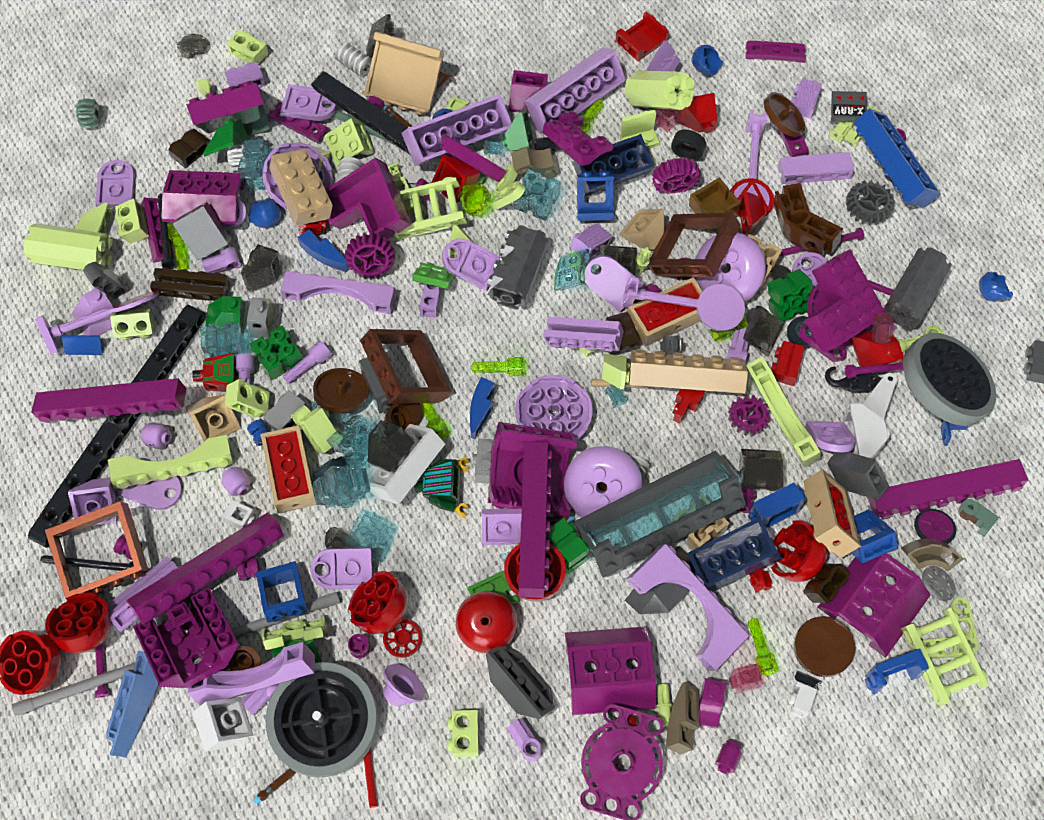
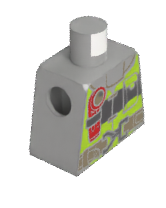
(260, 312)

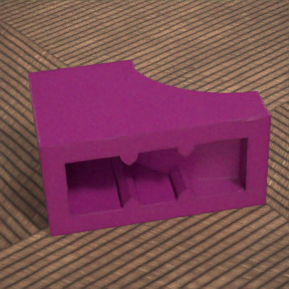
(711, 702)

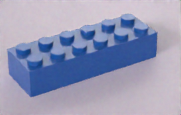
(896, 158)

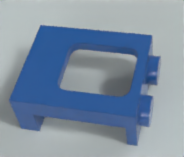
(595, 210)
(913, 663)

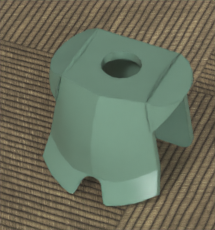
(253, 119)

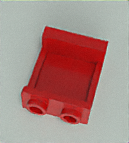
(642, 37)

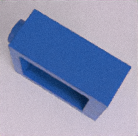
(778, 505)
(878, 544)
(277, 576)

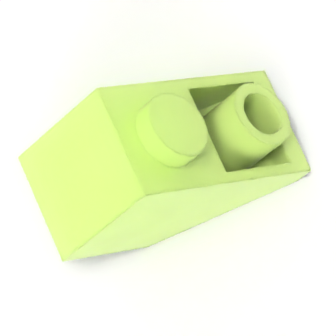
(615, 370)

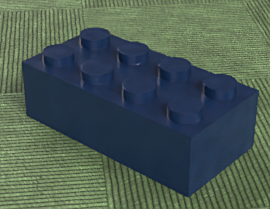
(625, 161)
(734, 555)

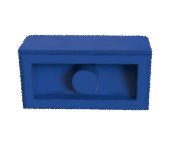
(82, 345)

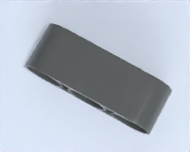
(104, 280)

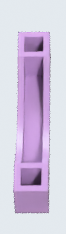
(302, 286)
(289, 664)

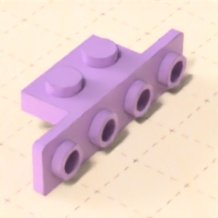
(664, 59)

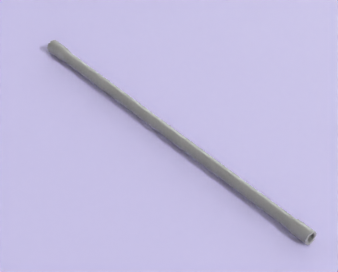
(32, 703)

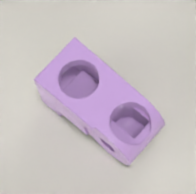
(429, 301)

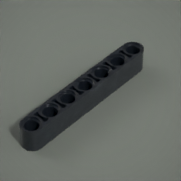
(360, 108)

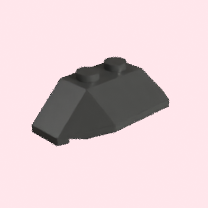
(663, 596)
(519, 683)

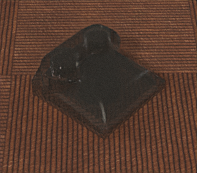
(762, 329)

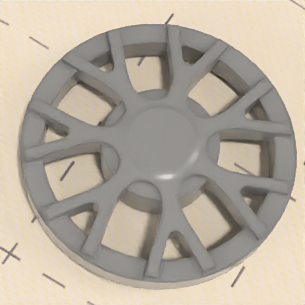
(939, 583)

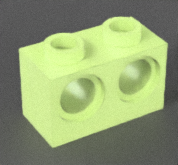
(247, 47)
(131, 221)
(131, 318)
(247, 398)
(468, 733)

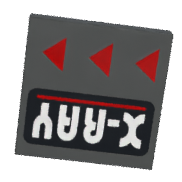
(847, 105)

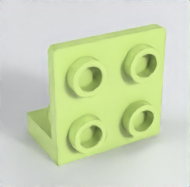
(640, 124)
(348, 141)

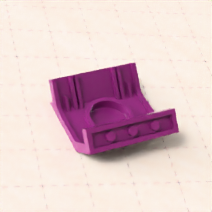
(507, 465)

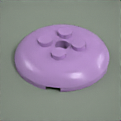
(324, 173)
(746, 263)
(558, 395)
(600, 465)

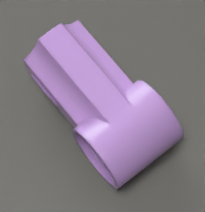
(226, 260)
(738, 346)
(256, 699)
(524, 739)

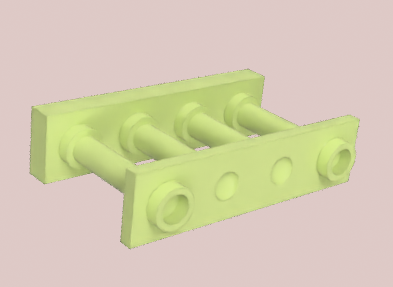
(438, 221)
(941, 692)

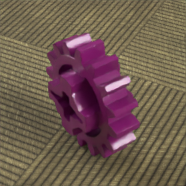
(754, 421)

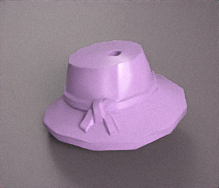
(402, 685)

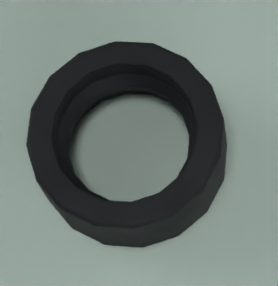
(689, 137)

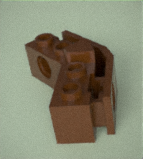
(801, 225)

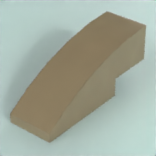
(683, 719)

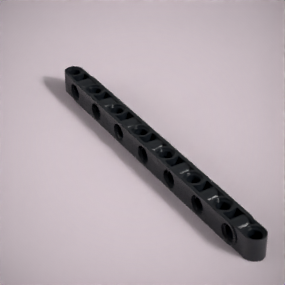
(110, 433)

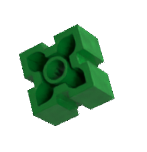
(789, 295)
(276, 352)
(571, 546)

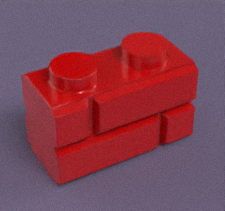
(788, 362)

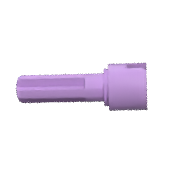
(317, 354)
(245, 366)

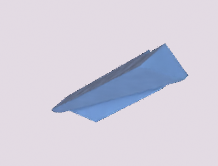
(131, 705)

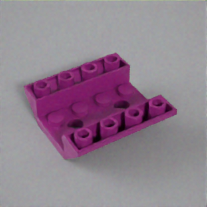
(191, 189)
(890, 604)
(174, 657)
(612, 679)

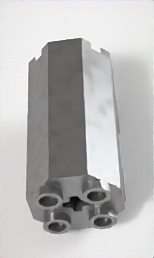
(517, 267)
(917, 288)

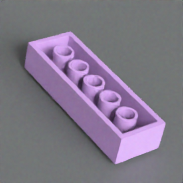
(576, 88)
(464, 125)

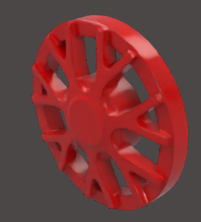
(402, 639)

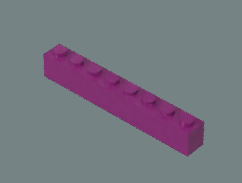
(109, 400)
(950, 488)
(533, 520)
(205, 568)

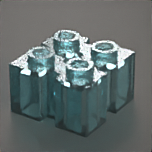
(253, 162)
(538, 195)
(222, 340)
(344, 441)
(341, 486)

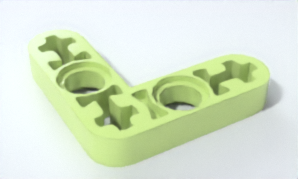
(507, 189)
(970, 635)

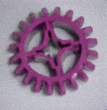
(676, 175)
(363, 247)

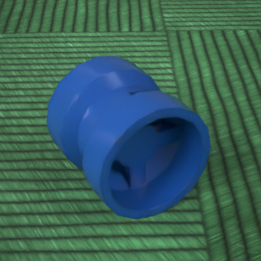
(256, 429)

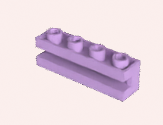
(815, 168)
(583, 333)
(121, 613)

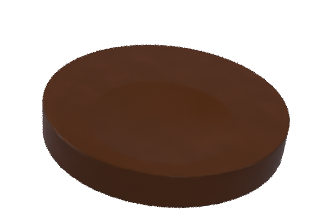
(784, 114)
(340, 390)
(824, 647)

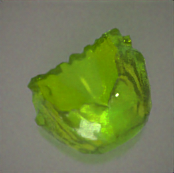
(475, 199)

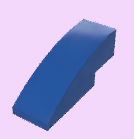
(322, 251)
(481, 405)

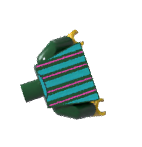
(442, 484)

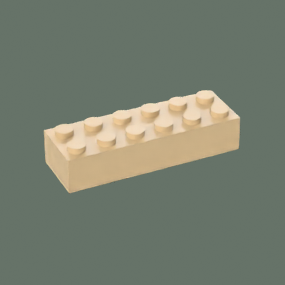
(688, 372)

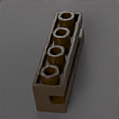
(190, 284)

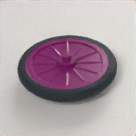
(935, 525)

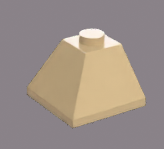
(645, 228)
(213, 417)

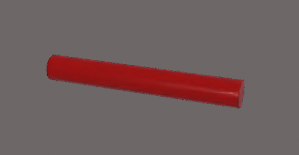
(370, 780)

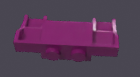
(573, 140)

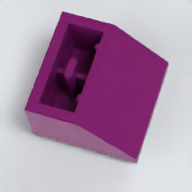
(523, 86)

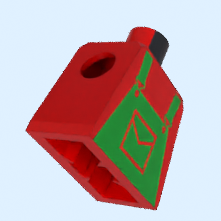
(217, 372)

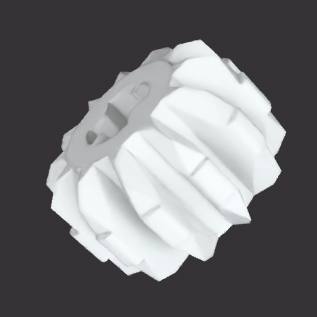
(234, 154)

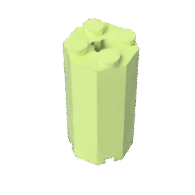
(660, 90)
(66, 246)

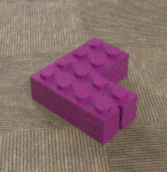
(226, 103)
(371, 195)
(850, 299)

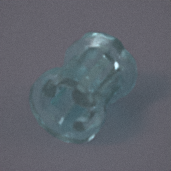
(493, 147)
(616, 396)

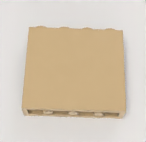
(404, 73)

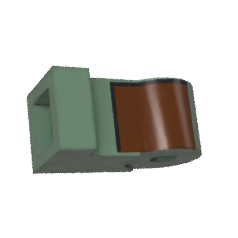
(978, 515)

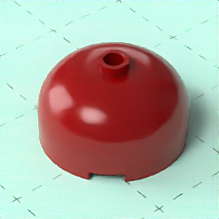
(808, 553)
(556, 572)
(388, 606)
(79, 623)
(501, 623)
(28, 662)

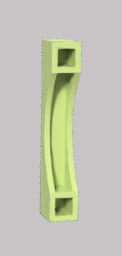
(783, 413)
(131, 471)

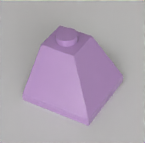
(91, 303)
(93, 496)

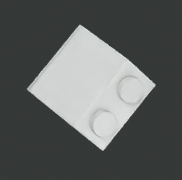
(222, 723)

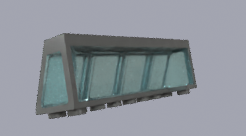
(660, 513)

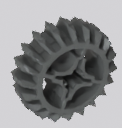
(867, 206)

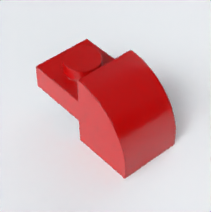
(686, 400)

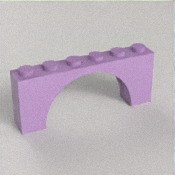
(723, 631)

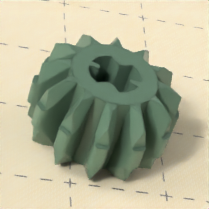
(88, 113)

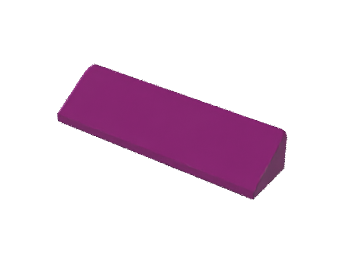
(472, 158)
(153, 224)

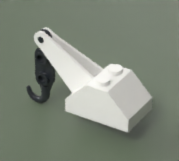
(867, 419)

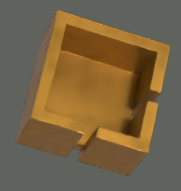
(713, 199)

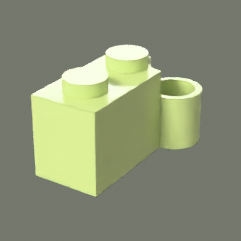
(315, 427)

